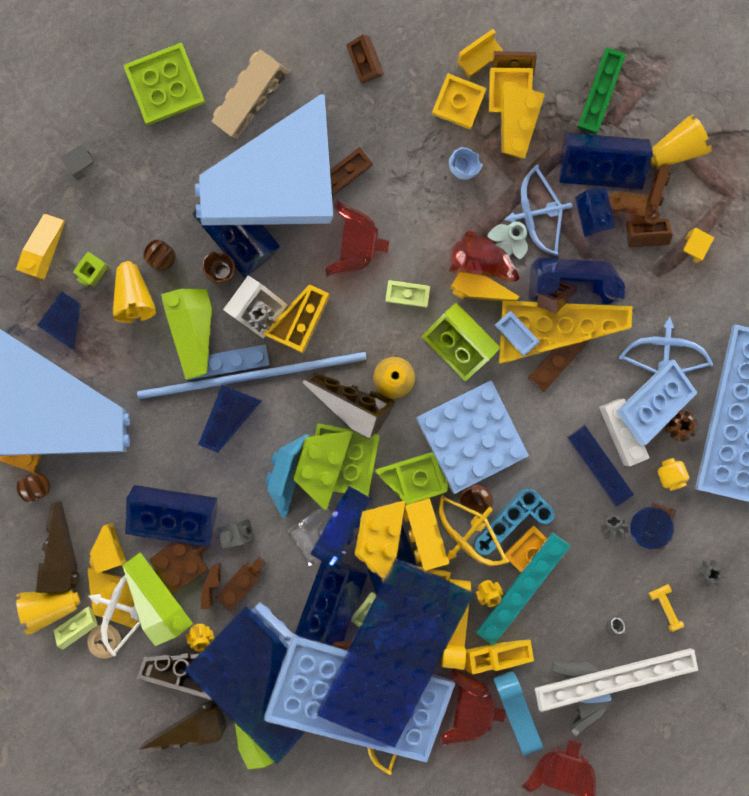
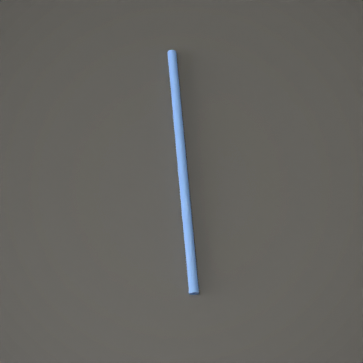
(251, 375)

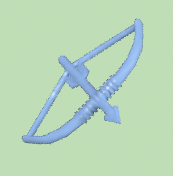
(551, 209)
(667, 341)

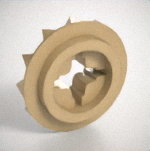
(99, 649)

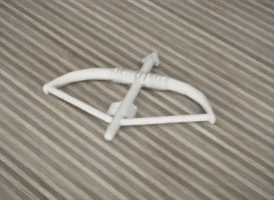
(113, 604)

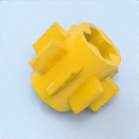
(489, 593)
(199, 636)

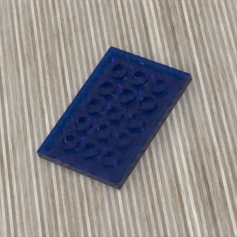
(240, 676)

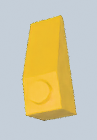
(41, 247)
(480, 288)

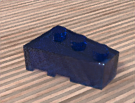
(226, 416)
(340, 527)

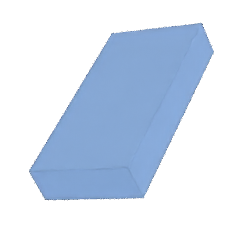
(517, 333)

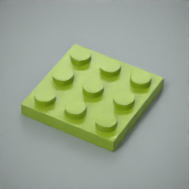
(164, 84)
(358, 460)

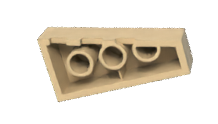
(249, 93)

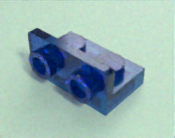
(595, 211)

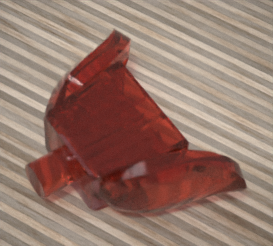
(358, 241)
(481, 257)
(473, 711)
(564, 771)

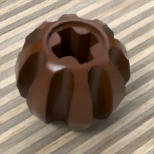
(159, 255)
(688, 426)
(33, 487)

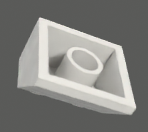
(249, 295)

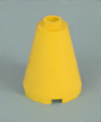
(681, 144)
(131, 295)
(394, 388)
(45, 608)

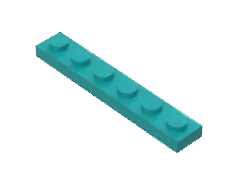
(523, 588)

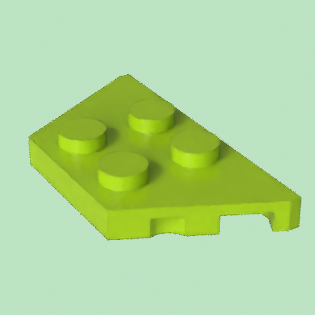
(320, 465)
(414, 478)

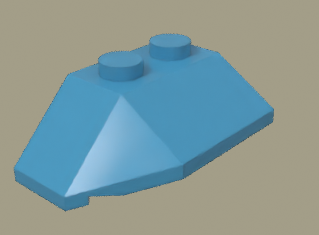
(280, 481)

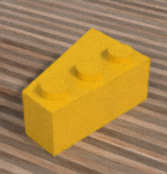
(518, 118)
(299, 321)
(425, 534)

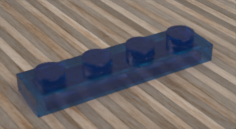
(600, 465)

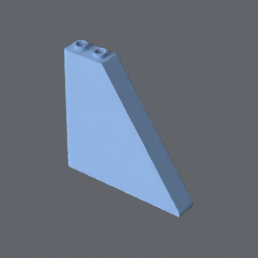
(274, 176)
(52, 410)

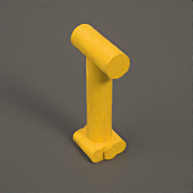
(660, 593)

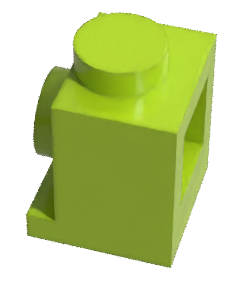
(86, 264)

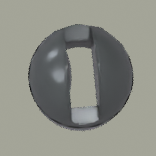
(615, 623)

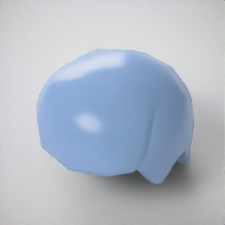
(464, 163)

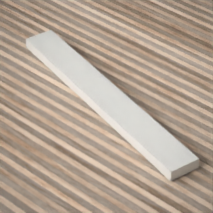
(615, 679)

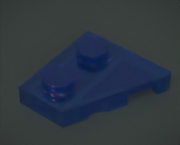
(62, 319)

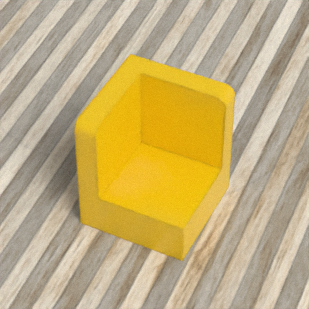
(697, 244)

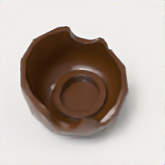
(218, 267)
(476, 498)

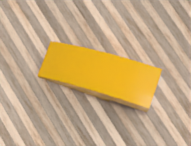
(499, 656)

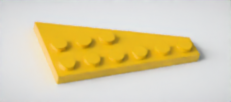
(569, 326)

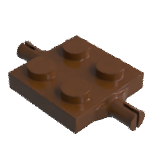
(179, 564)

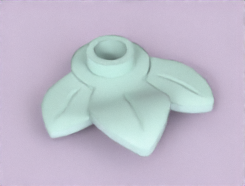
(507, 241)

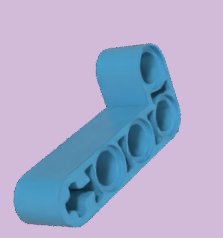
(510, 524)
(518, 713)

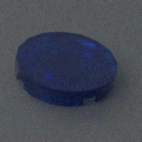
(652, 528)

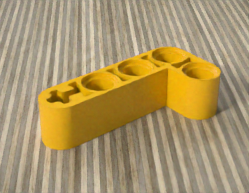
(455, 653)

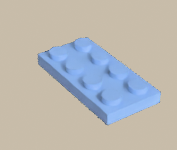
(657, 402)

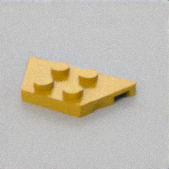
(380, 537)
(104, 584)

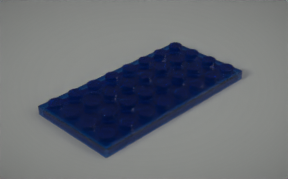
(395, 653)

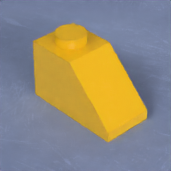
(107, 550)

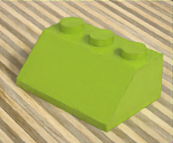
(460, 342)

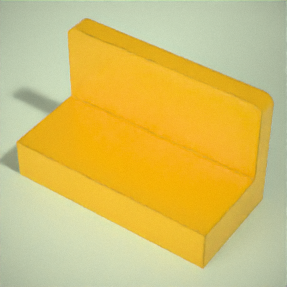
(478, 54)

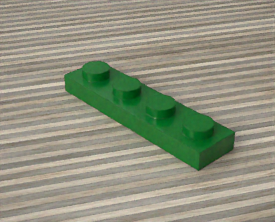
(601, 91)

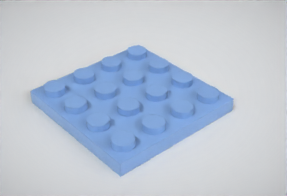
(472, 437)

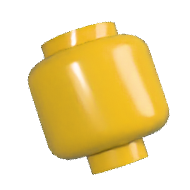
(673, 474)

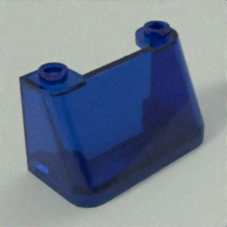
(605, 280)

